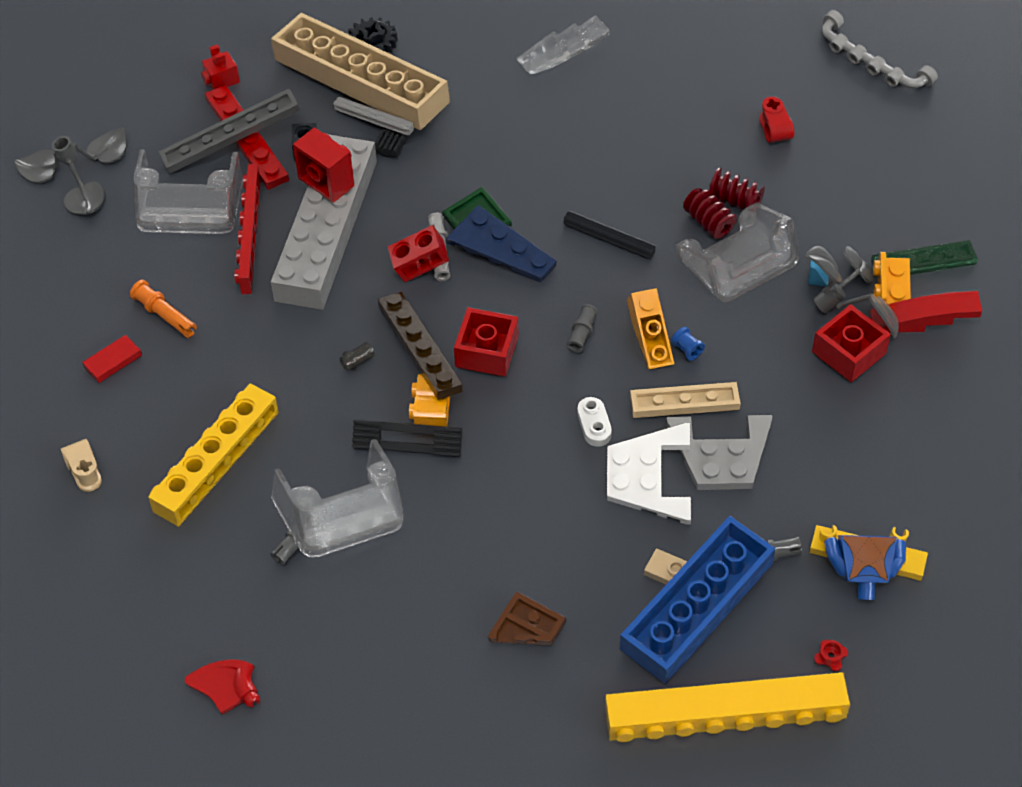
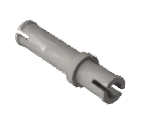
(441, 272)

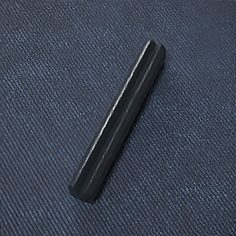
(609, 234)

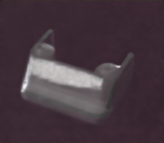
(186, 207)
(345, 518)

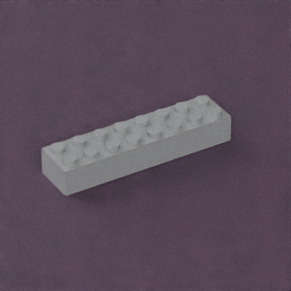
(321, 235)

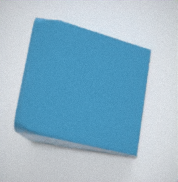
(817, 275)

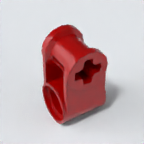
(775, 120)

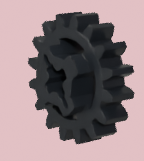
(375, 33)

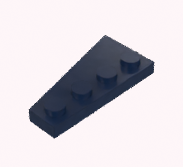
(493, 239)

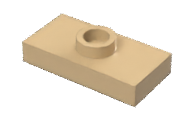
(663, 566)

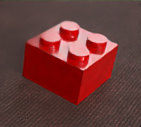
(324, 164)
(486, 341)
(851, 343)

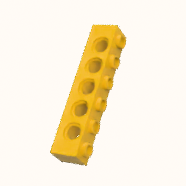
(245, 421)

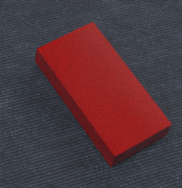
(112, 358)

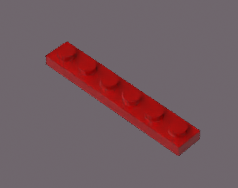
(252, 146)
(247, 236)

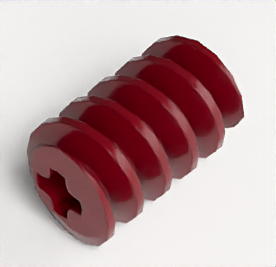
(735, 192)
(709, 212)

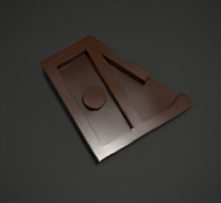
(527, 623)

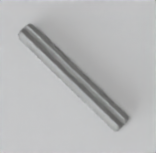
(373, 116)

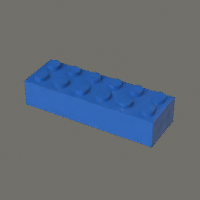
(697, 599)

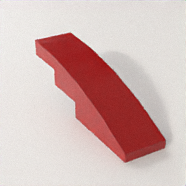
(932, 310)

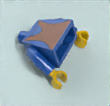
(865, 558)

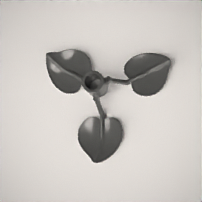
(86, 198)
(833, 296)

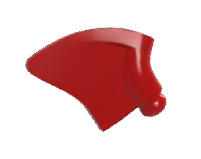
(225, 683)

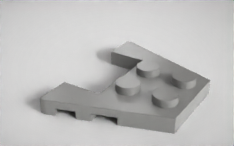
(725, 462)

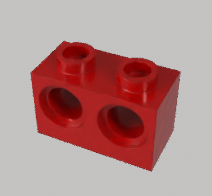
(418, 253)

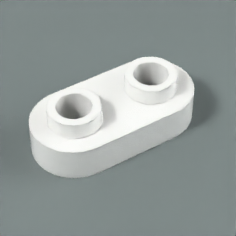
(592, 419)

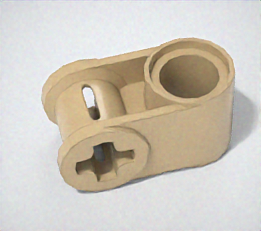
(82, 465)

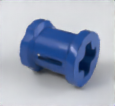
(687, 343)

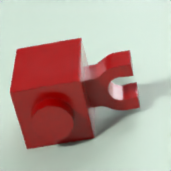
(219, 69)

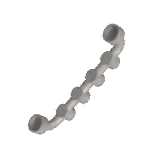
(833, 20)

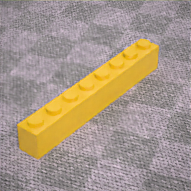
(726, 707)

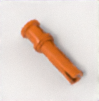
(155, 303)

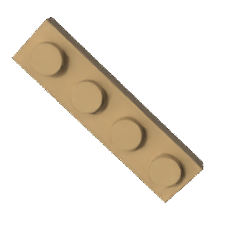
(685, 400)

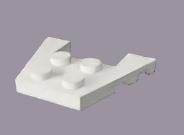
(636, 473)

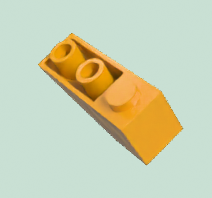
(650, 328)

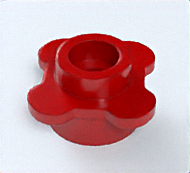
(831, 647)

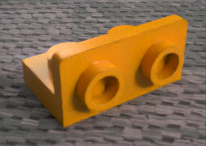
(892, 278)

